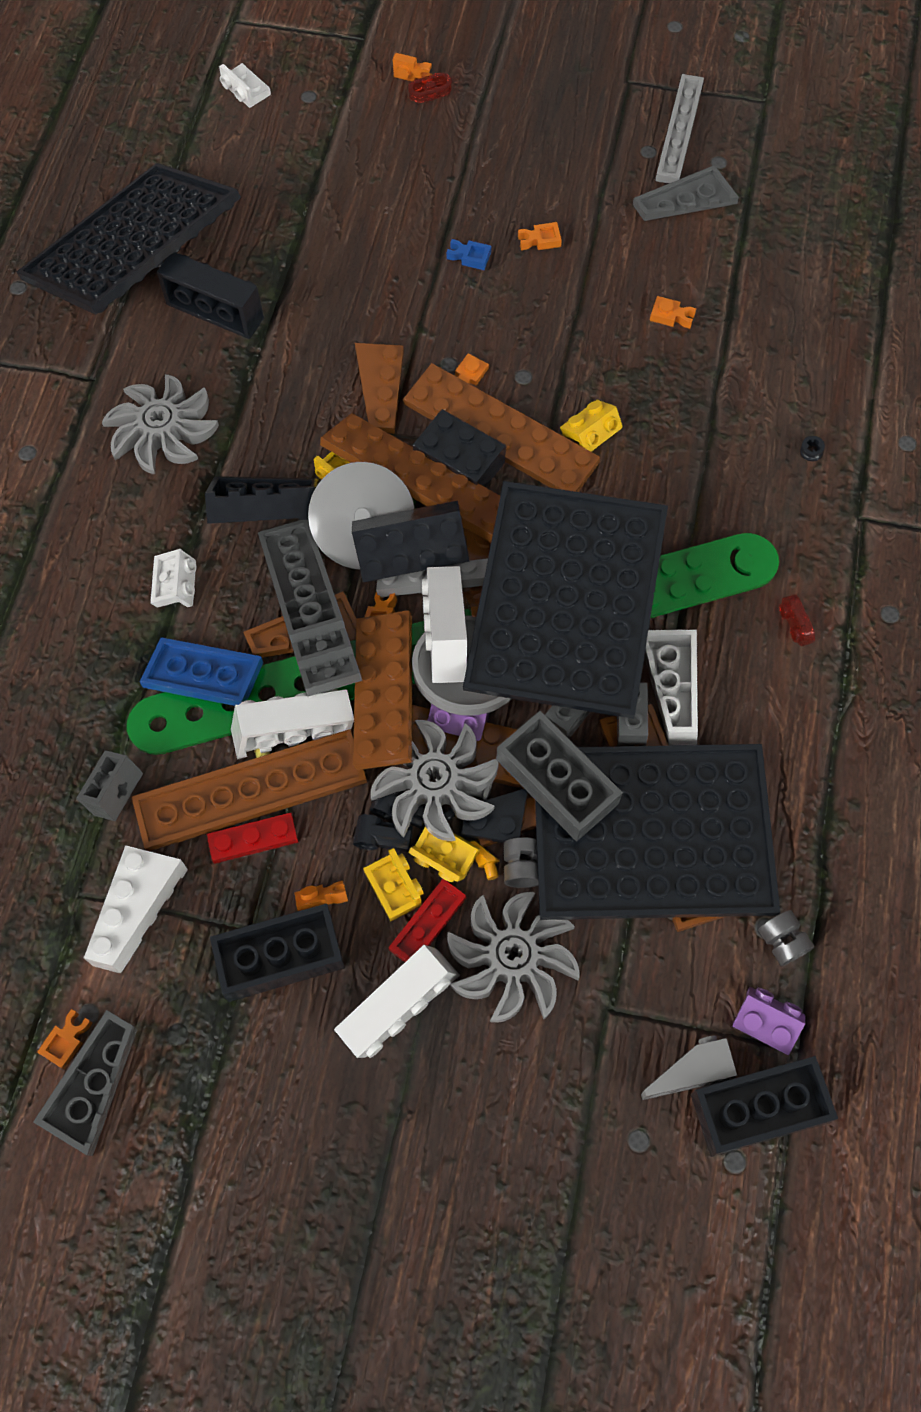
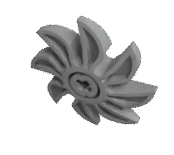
(160, 424)
(442, 791)
(522, 967)

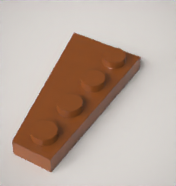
(380, 379)
(274, 639)

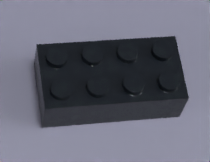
(211, 294)
(410, 541)
(276, 952)
(763, 1106)

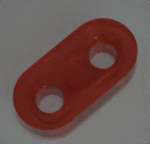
(430, 87)
(798, 620)

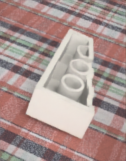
(445, 623)
(673, 674)
(289, 720)
(131, 906)
(396, 1001)

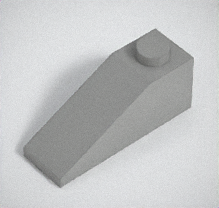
(700, 1067)

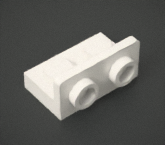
(244, 84)
(173, 579)

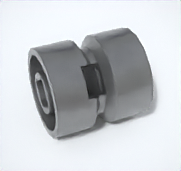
(522, 862)
(779, 929)

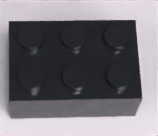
(462, 448)

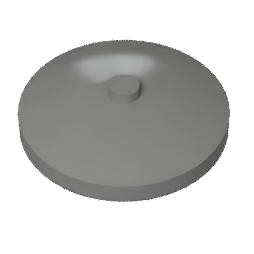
(349, 495)
(450, 695)

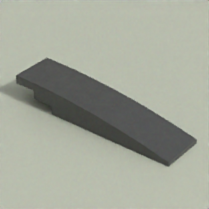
(309, 608)

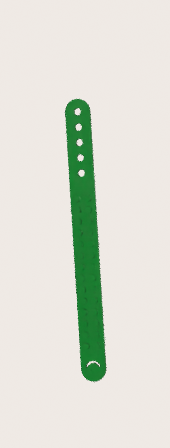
(682, 581)

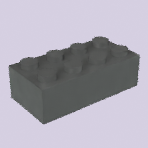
(558, 775)

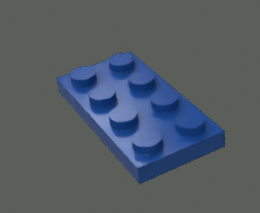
(201, 672)

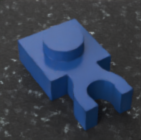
(472, 255)

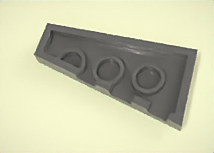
(690, 194)

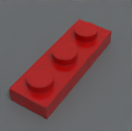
(252, 838)
(428, 920)

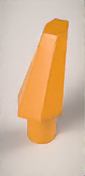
(486, 861)

